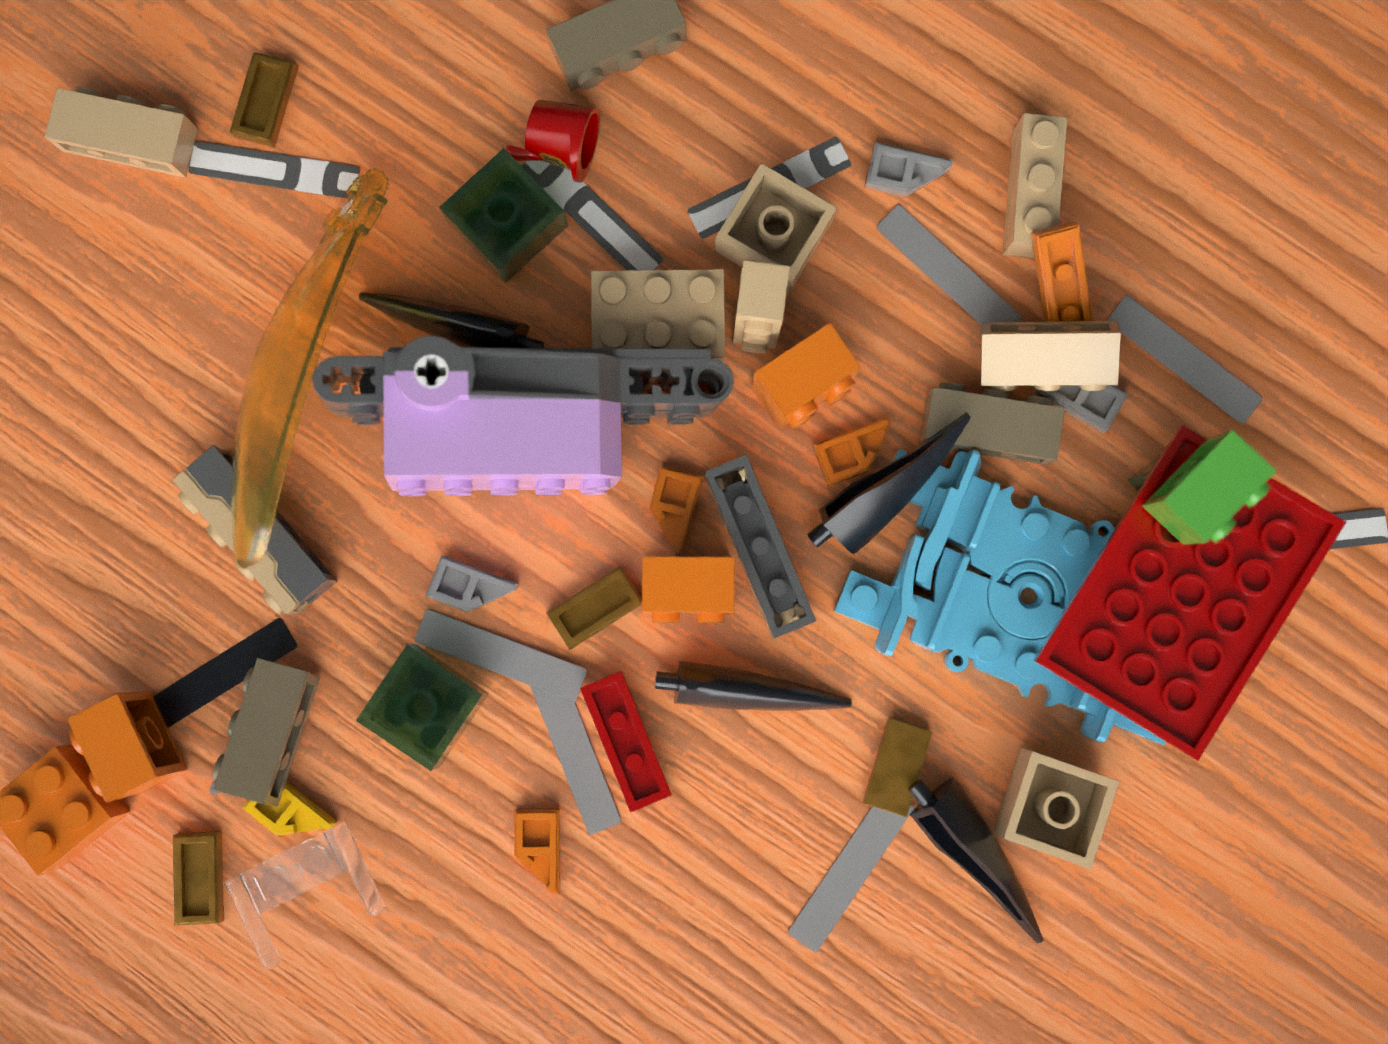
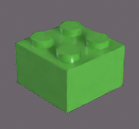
(1210, 489)

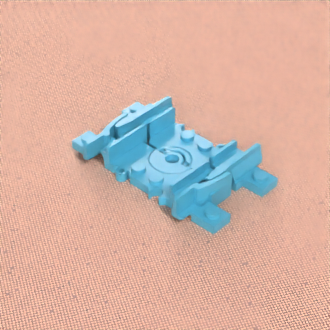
(979, 614)

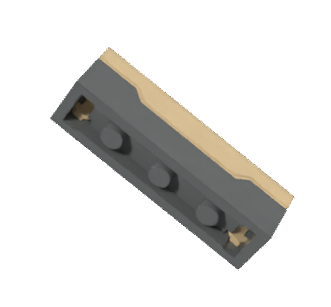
(759, 547)
(288, 568)

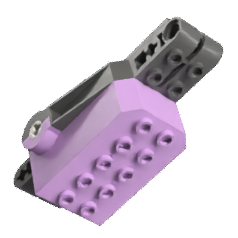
(515, 413)

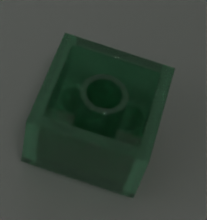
(504, 215)
(422, 706)

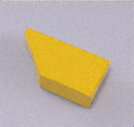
(292, 815)

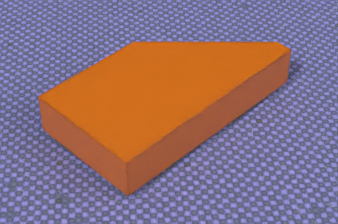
(850, 452)
(674, 504)
(539, 844)

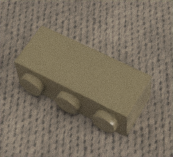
(615, 39)
(997, 424)
(265, 732)

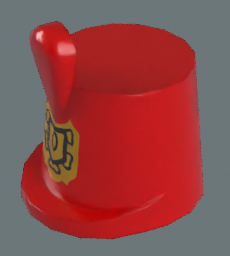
(561, 136)

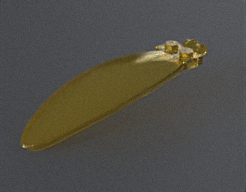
(286, 364)

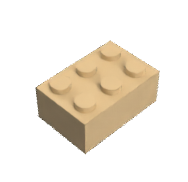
(658, 310)

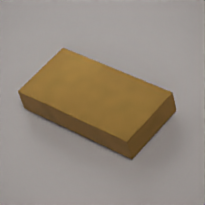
(263, 99)
(595, 608)
(897, 767)
(198, 878)

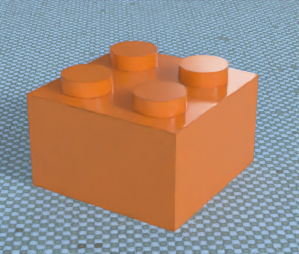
(805, 377)
(688, 587)
(125, 745)
(55, 811)

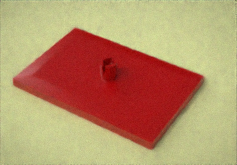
(1182, 627)

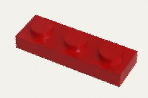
(626, 741)

